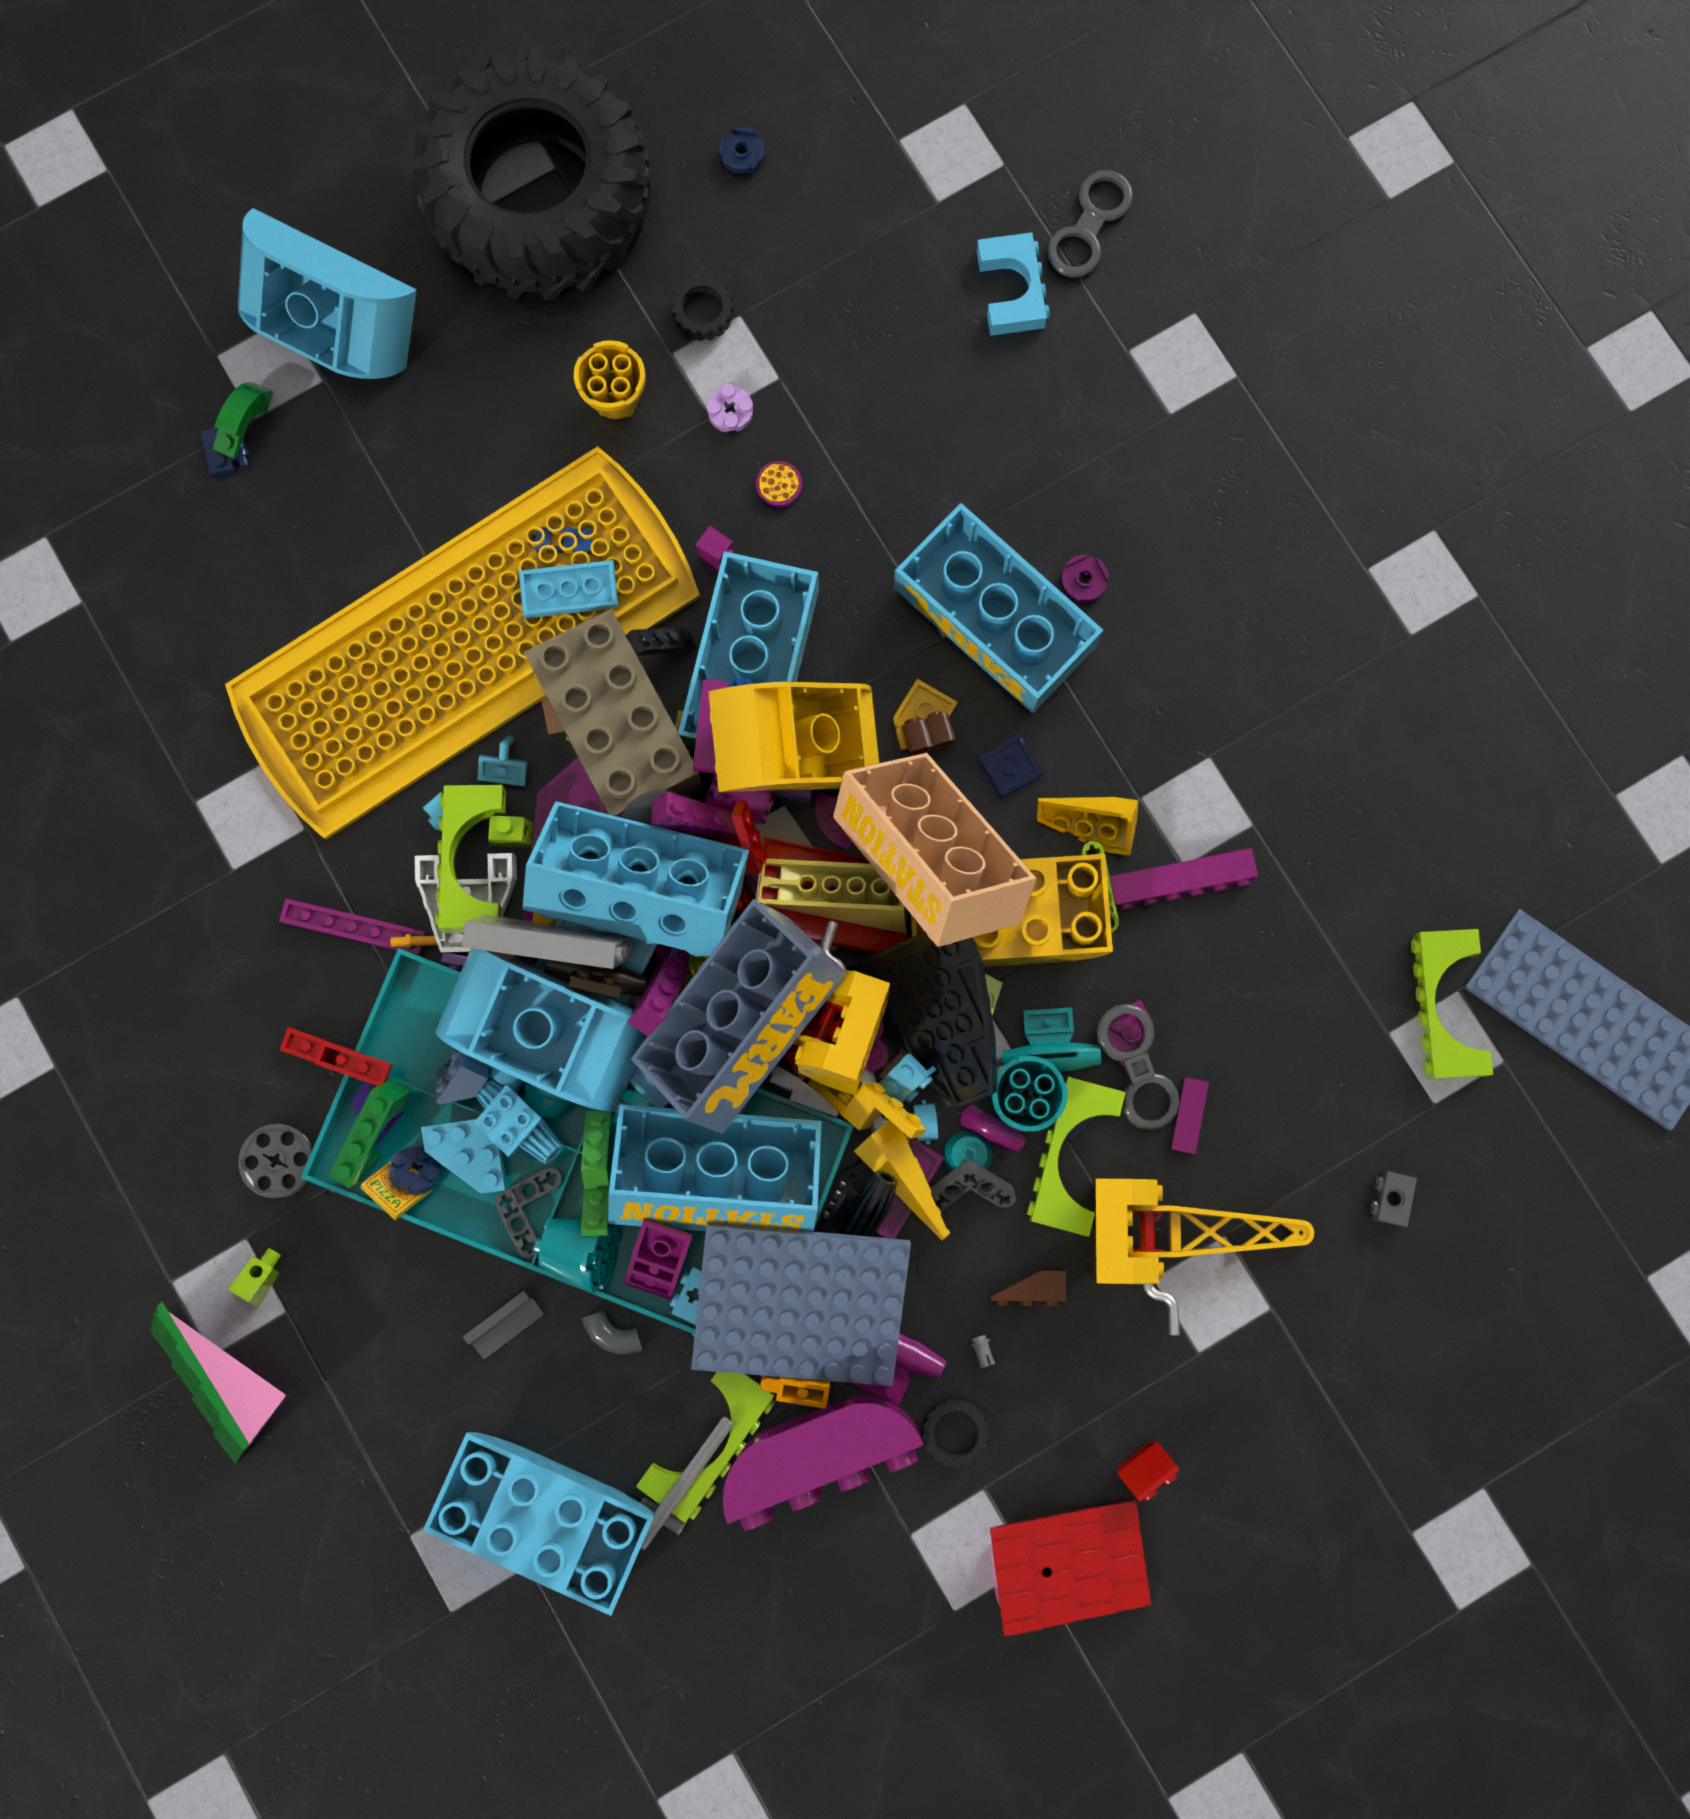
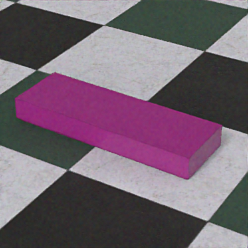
(1189, 1115)

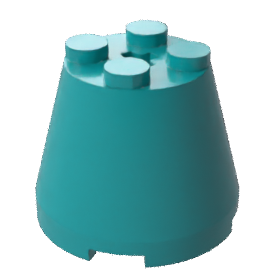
(1042, 1084)
(577, 1258)

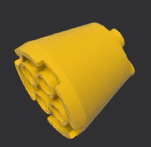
(610, 378)

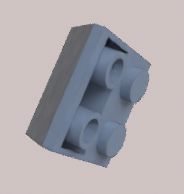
(460, 1077)

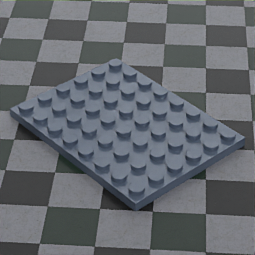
(800, 1304)

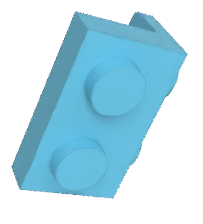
(906, 1079)

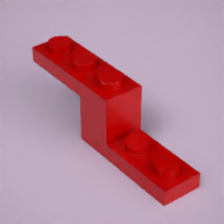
(749, 839)
(336, 1057)

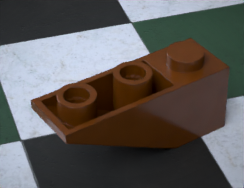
(1038, 1286)

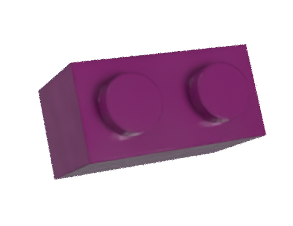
(712, 546)

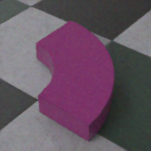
(830, 828)

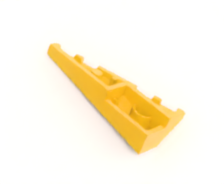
(890, 1152)

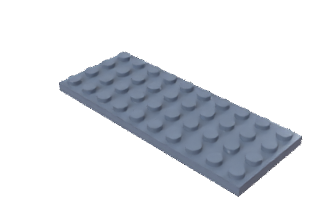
(1588, 1017)

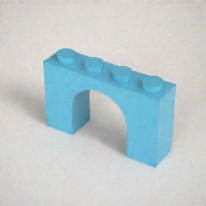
(1019, 254)

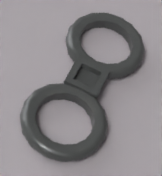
(1090, 223)
(1138, 1067)

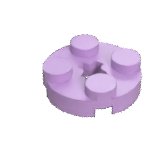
(726, 396)

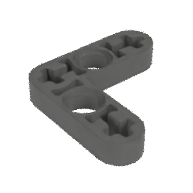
(965, 1180)
(520, 1201)

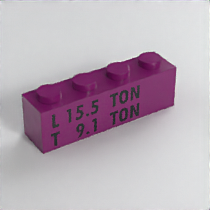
(693, 818)

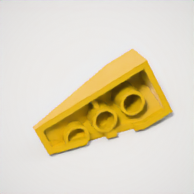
(1097, 819)

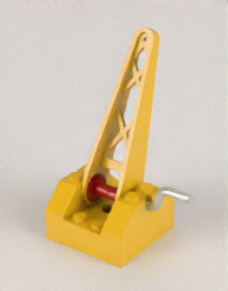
(862, 1005)
(1122, 1264)

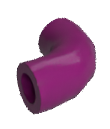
(992, 1128)

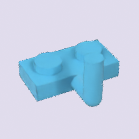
(501, 768)

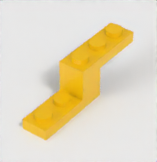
(868, 1105)

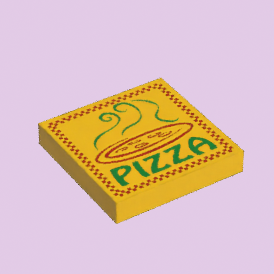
(387, 1196)

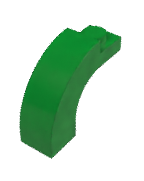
(236, 415)

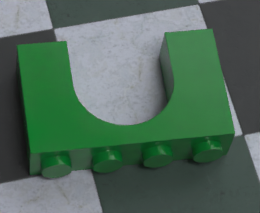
(357, 1155)

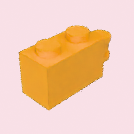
(797, 1390)

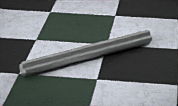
(687, 1478)

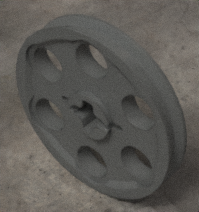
(265, 1165)

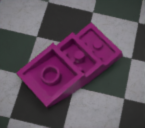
(657, 1258)

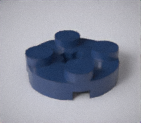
(742, 163)
(409, 1181)

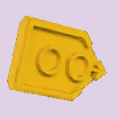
(919, 704)

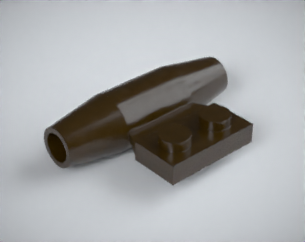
(598, 979)

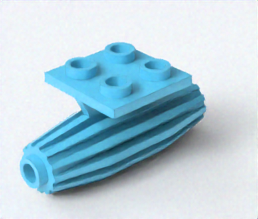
(513, 1123)

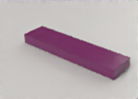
(704, 748)

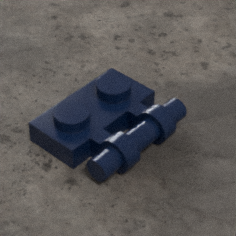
(219, 463)

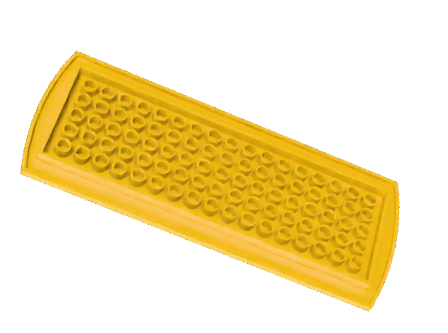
(442, 646)

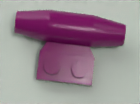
(910, 1358)

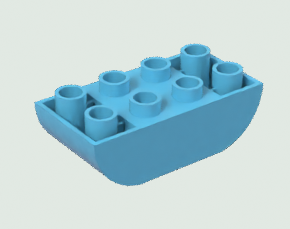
(322, 301)
(541, 1029)
(540, 1520)

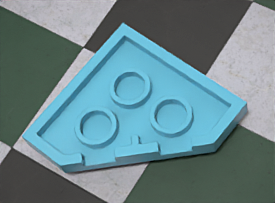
(467, 1154)

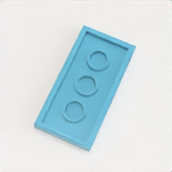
(568, 589)

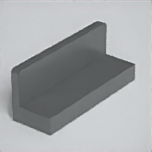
(504, 1324)

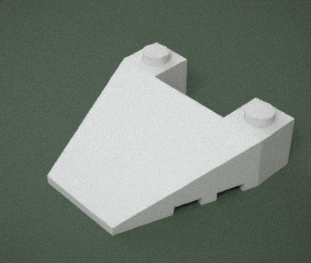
(495, 889)

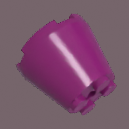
(758, 801)

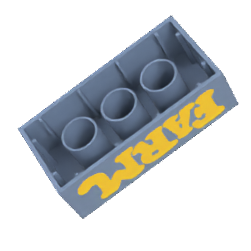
(738, 1017)

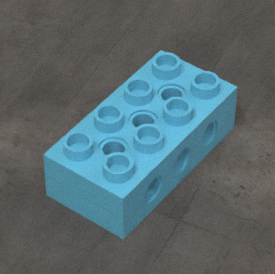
(634, 879)

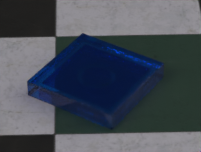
(1010, 766)

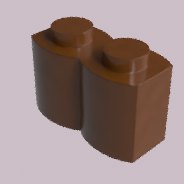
(928, 734)

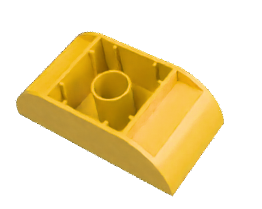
(791, 735)
(1062, 920)

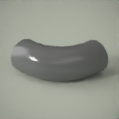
(610, 1337)

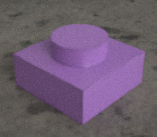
(454, 961)

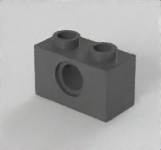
(1403, 1188)

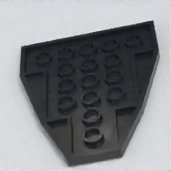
(940, 1013)

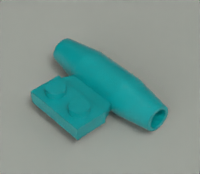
(1050, 1037)

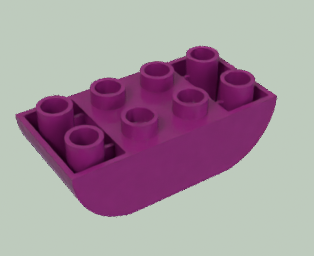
(814, 1451)

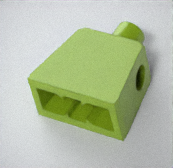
(510, 832)
(254, 1288)

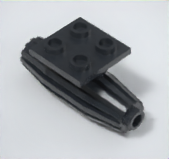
(862, 1211)

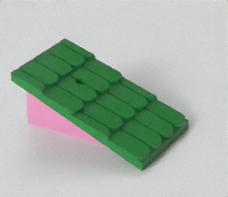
(222, 1388)

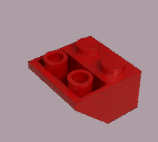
(1147, 1471)

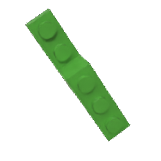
(596, 1173)

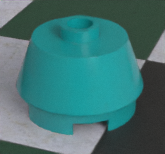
(544, 1102)
(967, 1147)

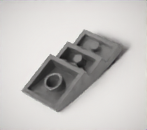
(800, 1091)

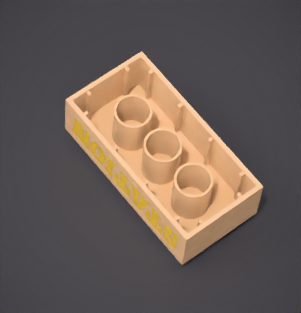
(933, 849)

